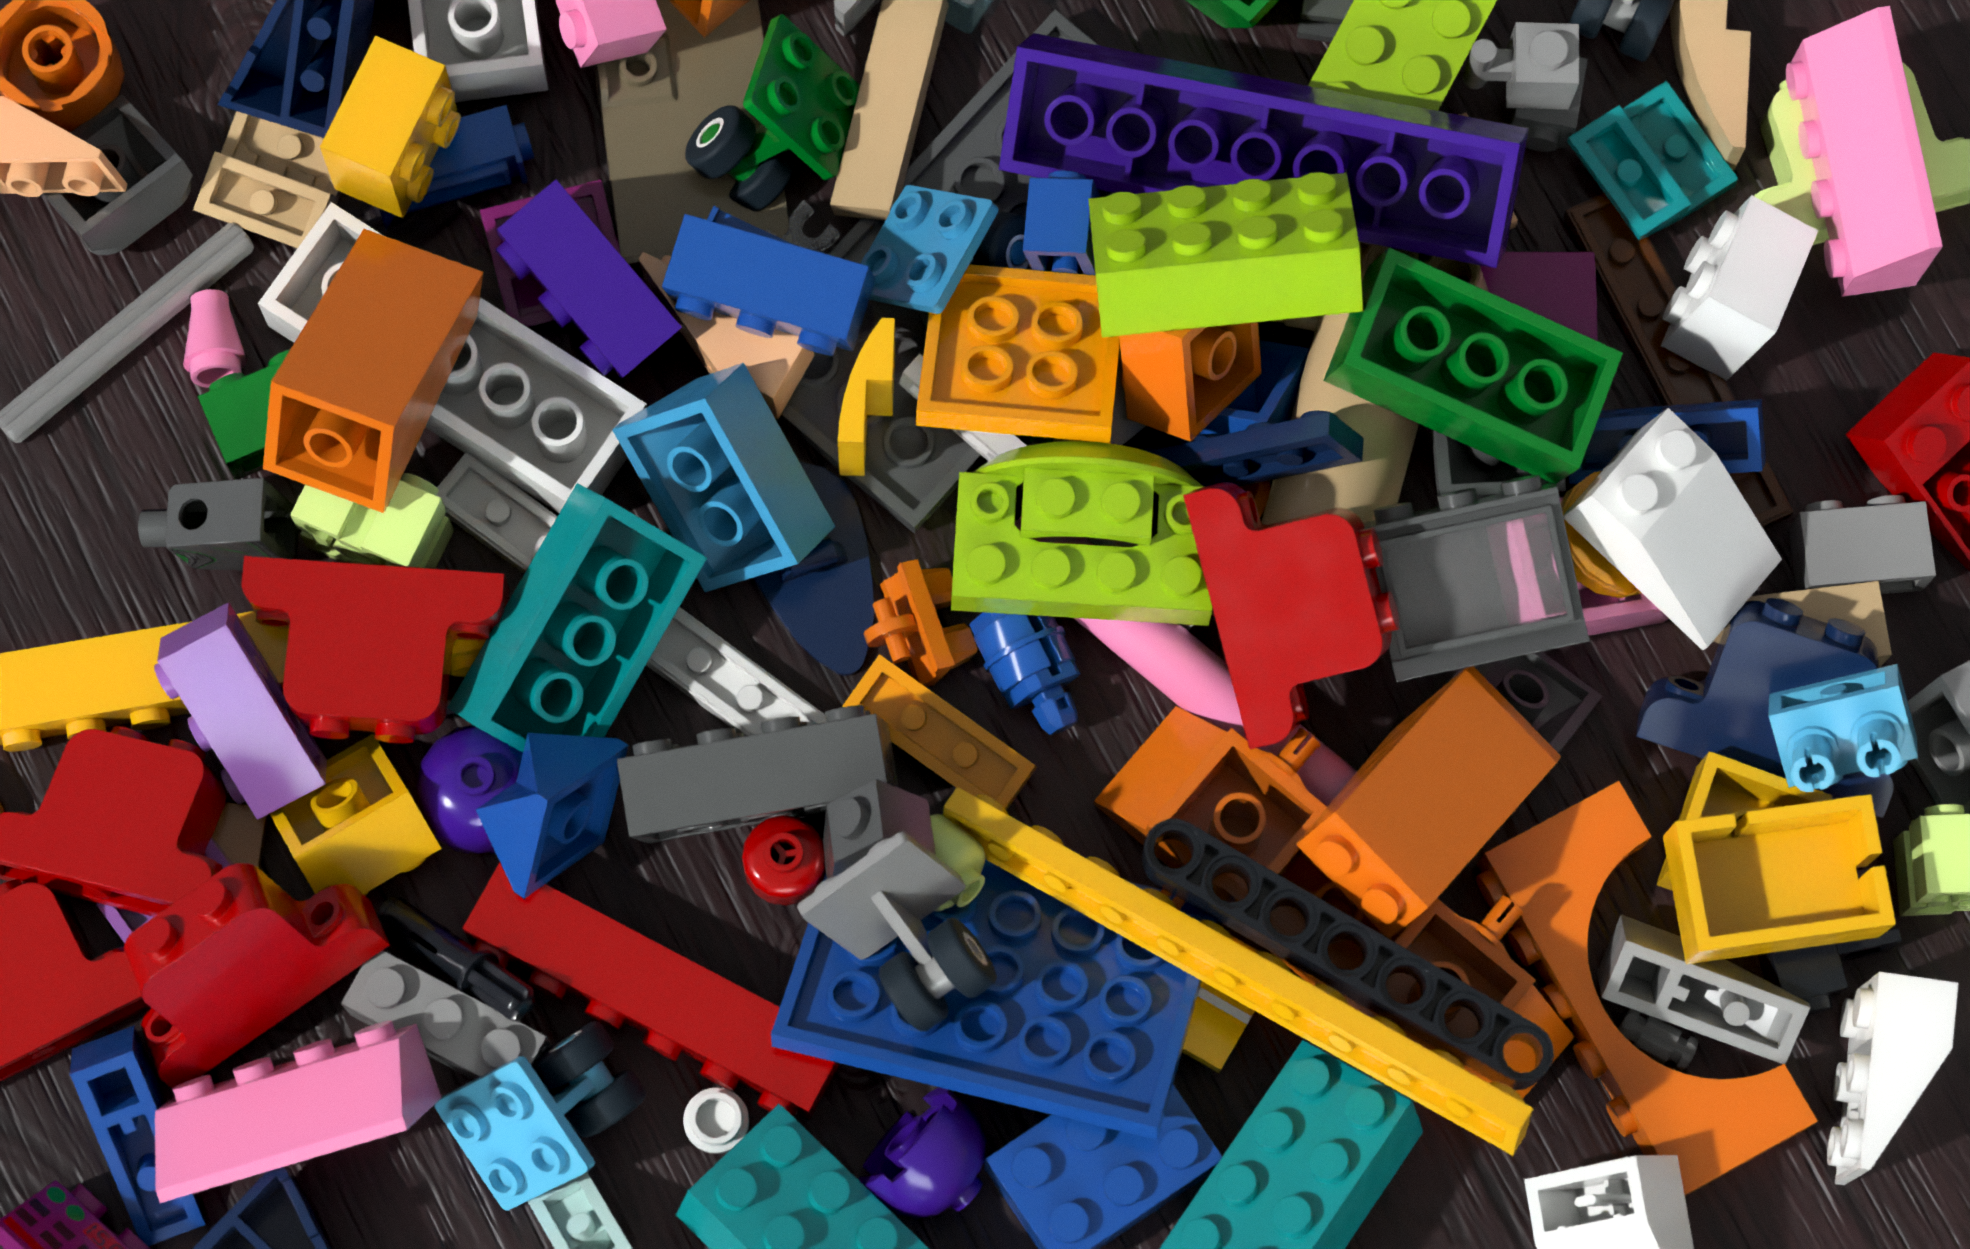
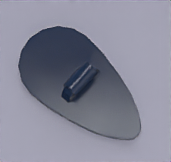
(830, 592)

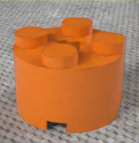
(73, 37)

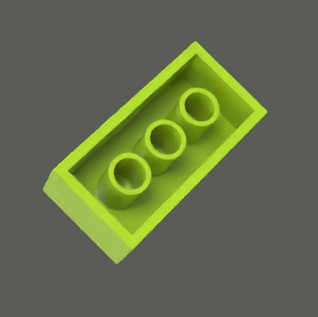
(1402, 49)
(1225, 254)

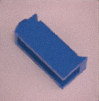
(479, 159)

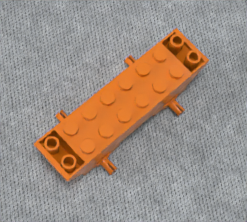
(1263, 811)

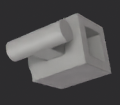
(1536, 65)

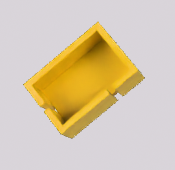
(1779, 881)

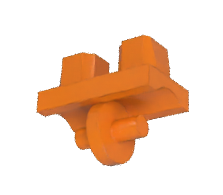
(912, 626)

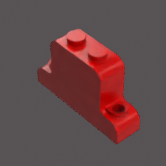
(1288, 602)
(371, 639)
(119, 823)
(240, 962)
(50, 984)

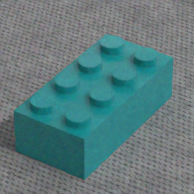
(578, 625)
(1303, 1162)
(788, 1194)

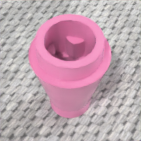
(212, 339)

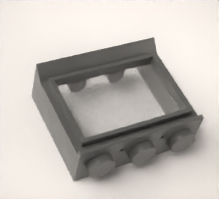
(1478, 578)

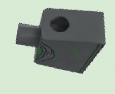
(221, 523)

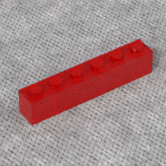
(649, 988)

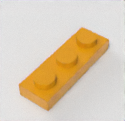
(941, 734)

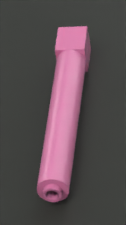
(1201, 684)

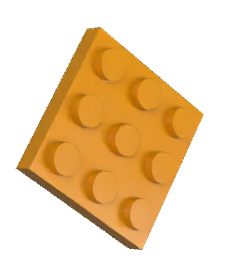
(1020, 357)

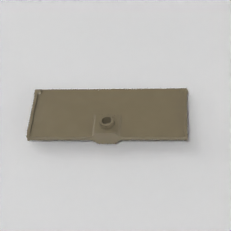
(649, 115)

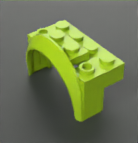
(1078, 493)

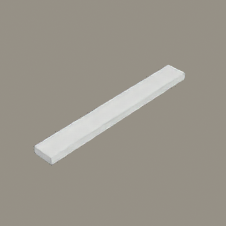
(688, 652)

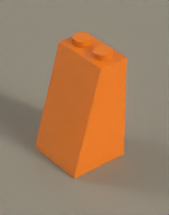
(369, 369)
(1428, 800)

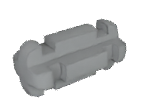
(1658, 1039)

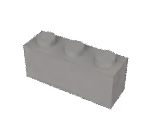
(451, 1023)

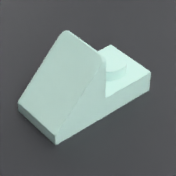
(578, 1217)

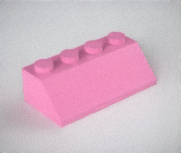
(1864, 155)
(292, 1109)

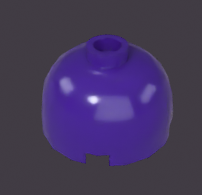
(457, 778)
(928, 1159)

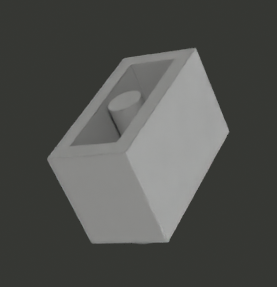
(1863, 544)

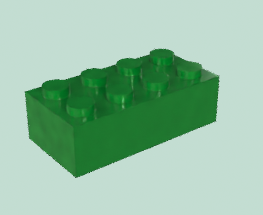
(1473, 366)

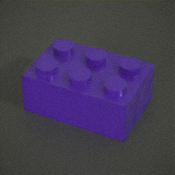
(585, 281)

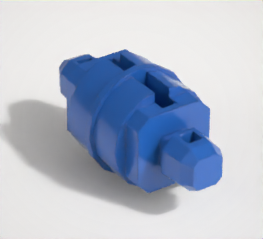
(1029, 665)

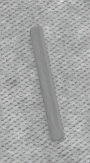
(124, 332)

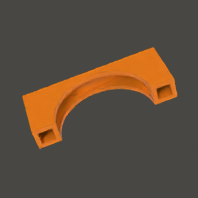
(1555, 880)

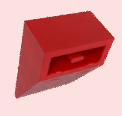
(1922, 446)

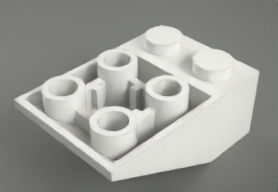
(1896, 1043)
(1611, 1206)

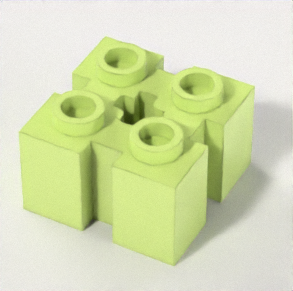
(406, 535)
(1934, 862)

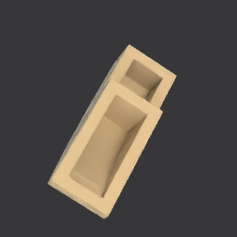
(1713, 72)

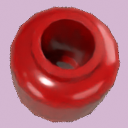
(779, 881)

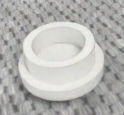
(715, 1120)

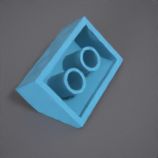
(725, 478)

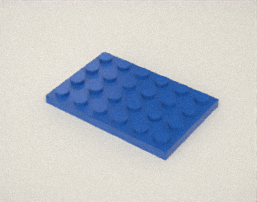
(1066, 1030)

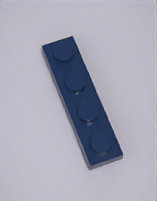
(1267, 451)

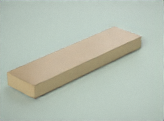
(888, 108)

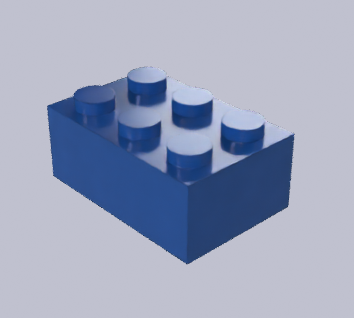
(1092, 1183)

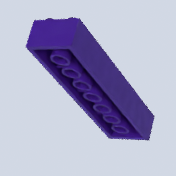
(1162, 123)

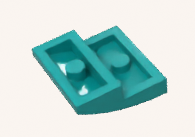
(1653, 161)

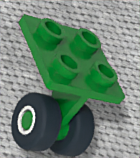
(801, 106)

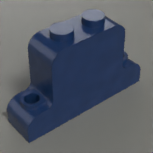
(1760, 653)

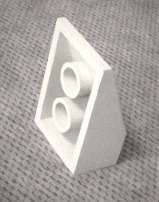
(1676, 527)

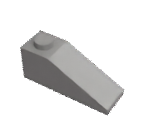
(1713, 998)

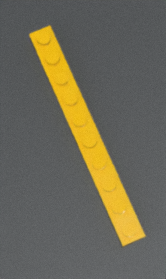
(1253, 979)

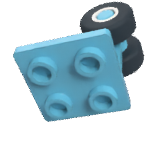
(520, 1131)

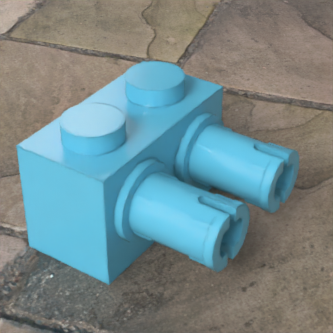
(1843, 728)

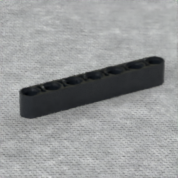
(1380, 955)

